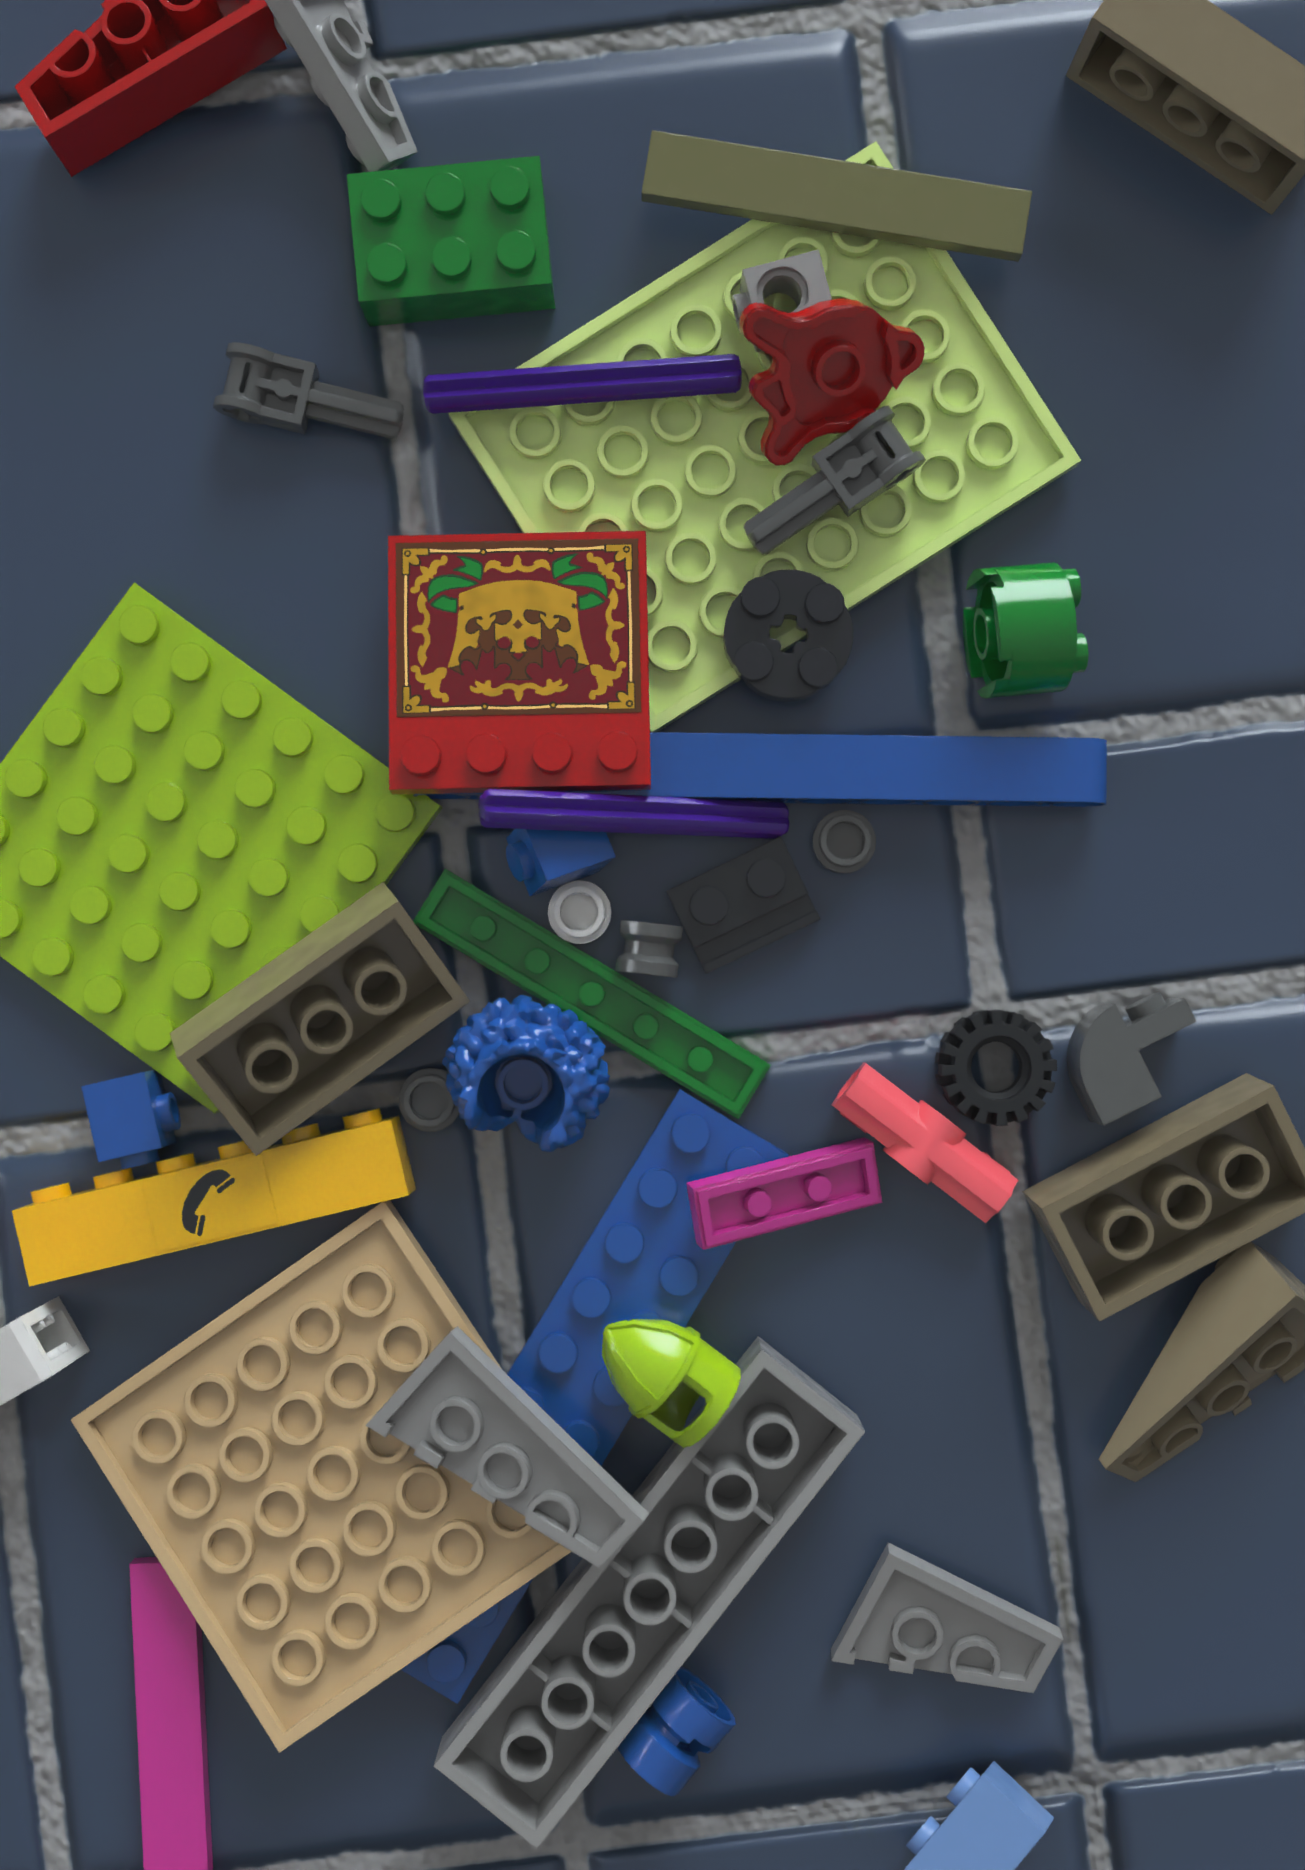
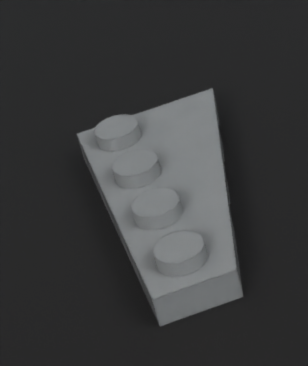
(491, 1433)

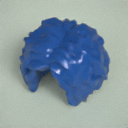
(528, 1070)

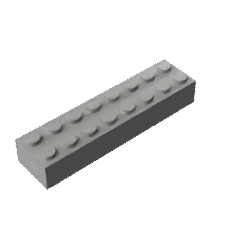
(628, 1627)

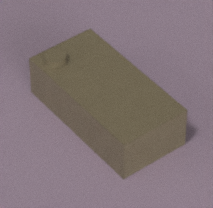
(1201, 89)
(318, 1019)
(1173, 1195)

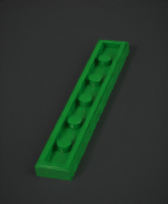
(596, 993)

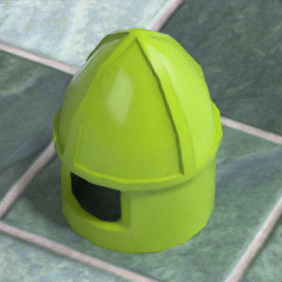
(665, 1371)

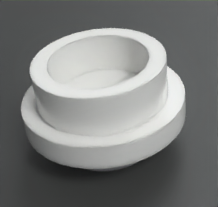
(579, 912)

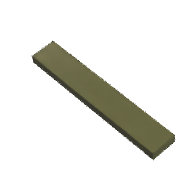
(836, 196)

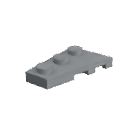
(942, 1624)

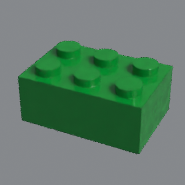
(451, 241)

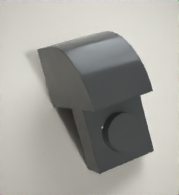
(1106, 1055)

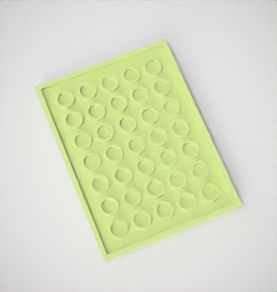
(696, 463)

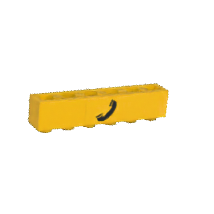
(213, 1199)

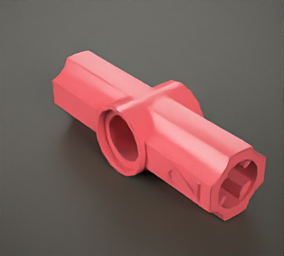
(925, 1142)

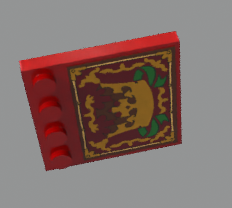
(518, 662)

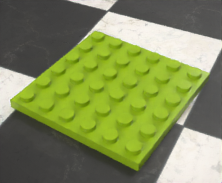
(180, 830)

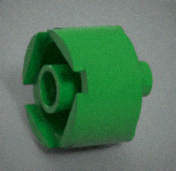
(1024, 629)

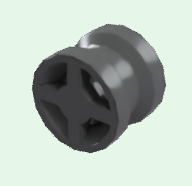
(649, 948)

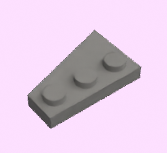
(343, 78)

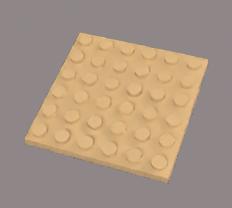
(276, 1509)

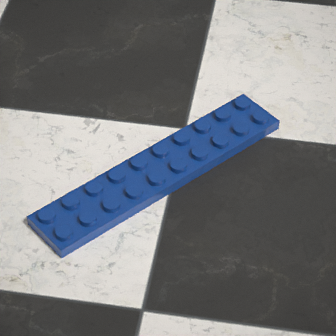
(632, 1267)

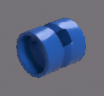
(672, 1732)

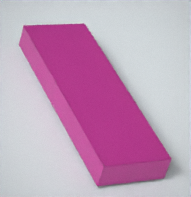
(784, 1193)

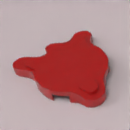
(825, 369)

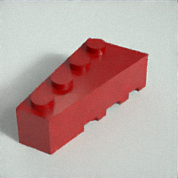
(141, 69)

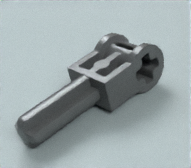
(287, 393)
(848, 474)

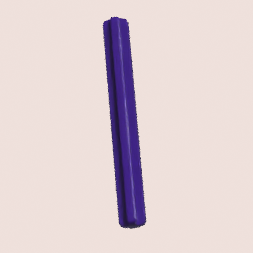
(582, 383)
(632, 814)

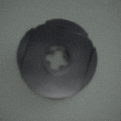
(817, 611)

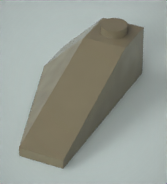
(1228, 1342)

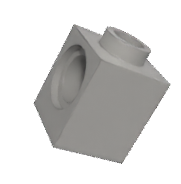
(796, 276)

